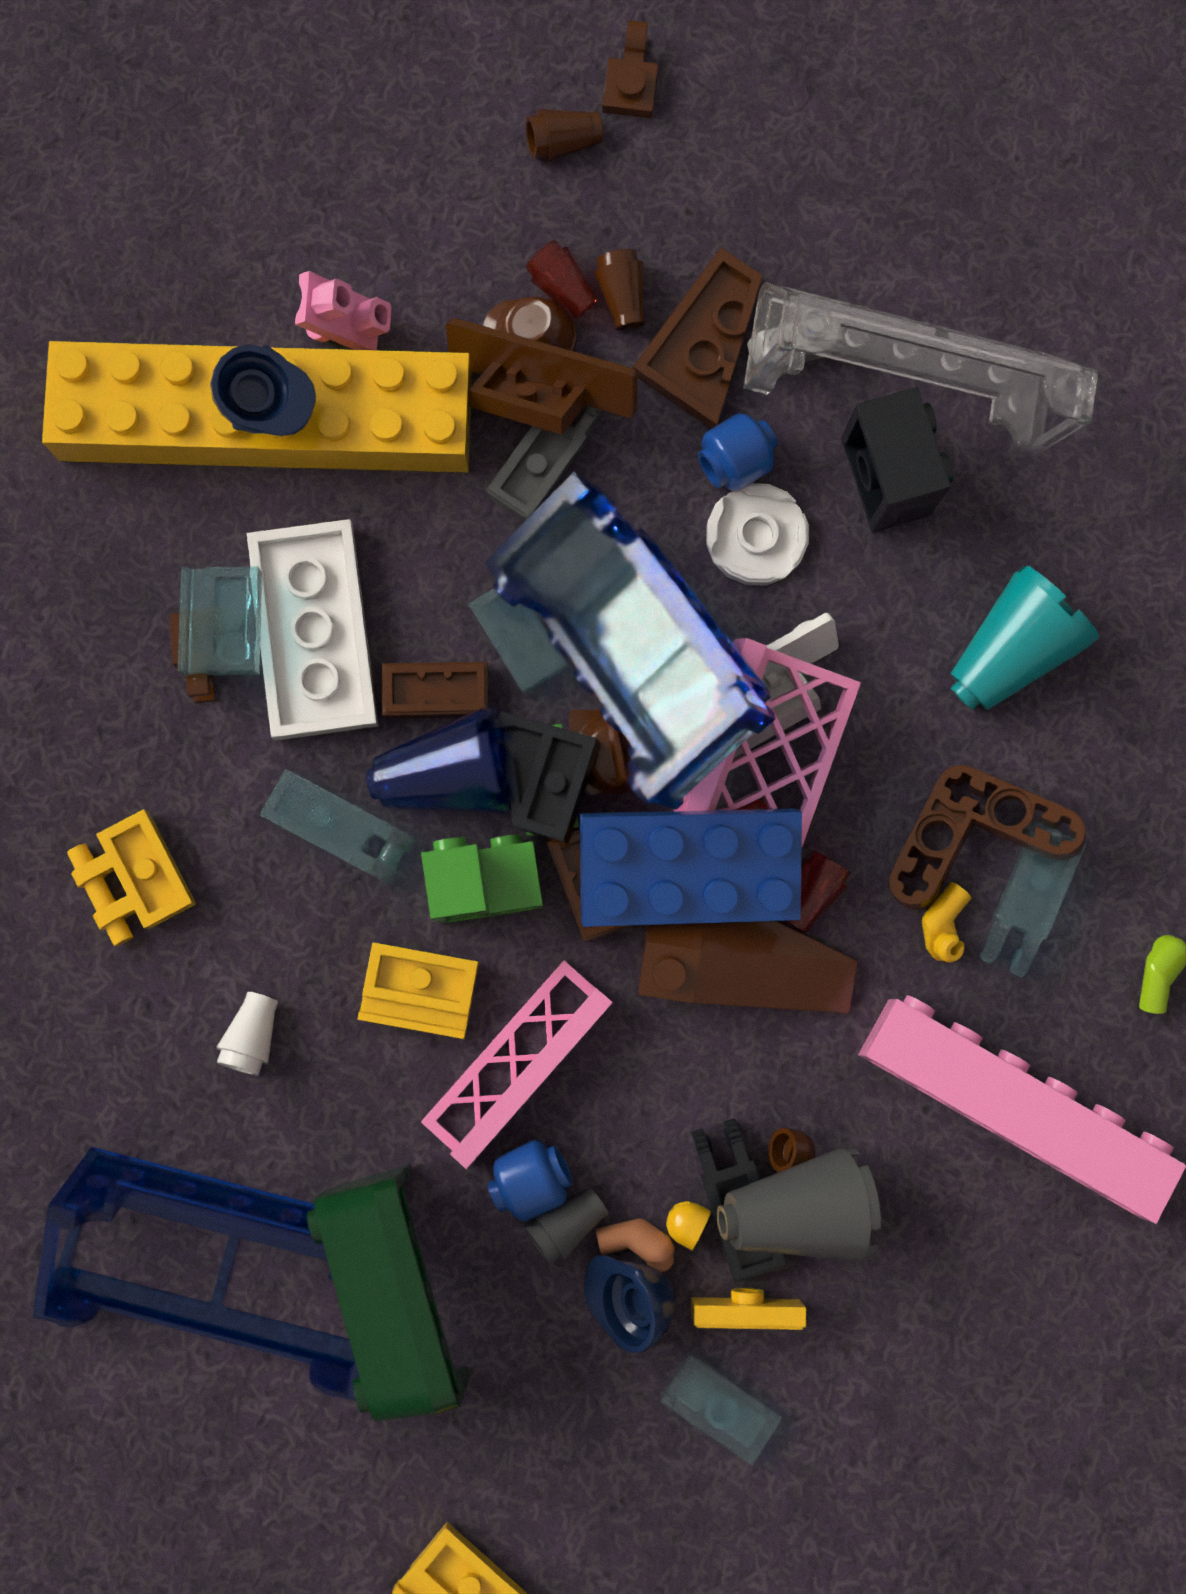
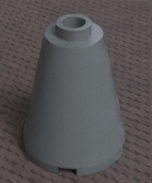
(806, 1210)

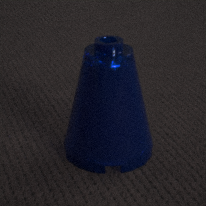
(446, 769)

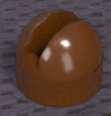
(789, 1148)

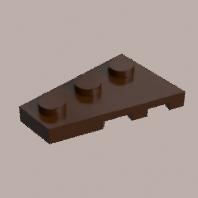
(702, 339)

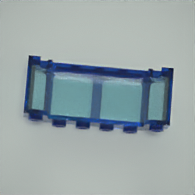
(635, 637)

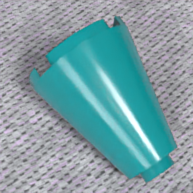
(1020, 641)

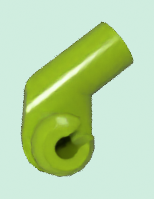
(1160, 971)

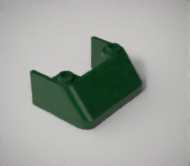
(386, 1299)

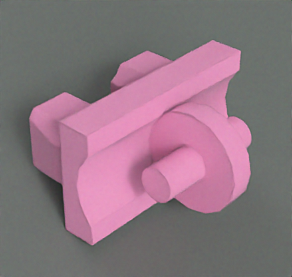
(339, 314)

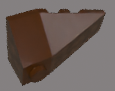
(745, 966)

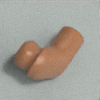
(641, 1238)

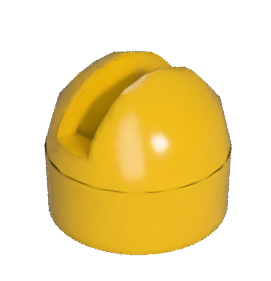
(687, 1223)

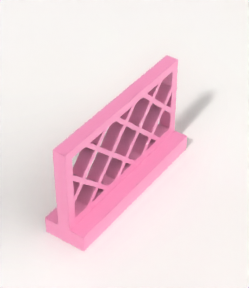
(708, 791)

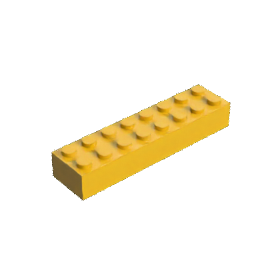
(160, 410)

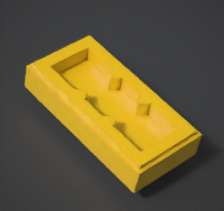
(748, 1310)

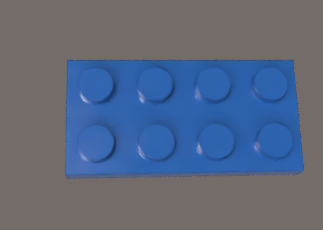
(690, 867)

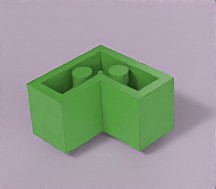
(481, 882)

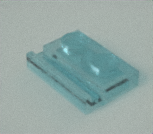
(220, 621)

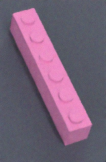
(1022, 1109)

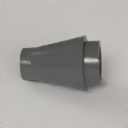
(565, 1227)

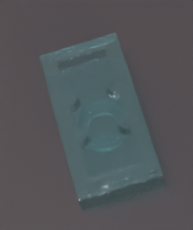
(518, 640)
(720, 1408)

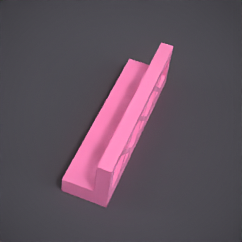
(533, 1075)

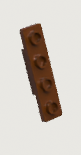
(538, 380)

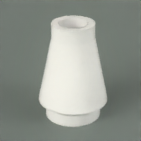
(249, 1035)

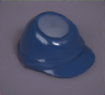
(262, 391)
(629, 1301)

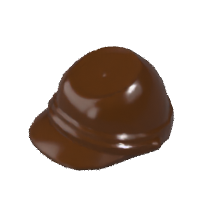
(534, 319)

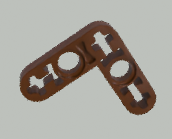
(961, 818)

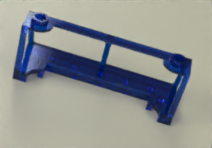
(112, 1181)

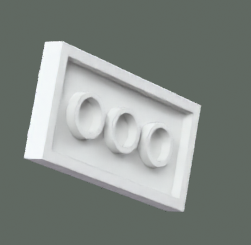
(313, 630)

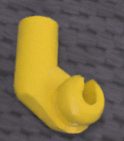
(939, 924)

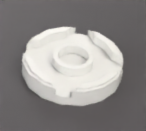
(746, 547)

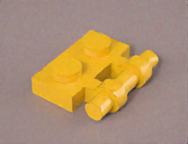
(145, 871)

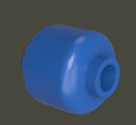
(737, 452)
(530, 1180)

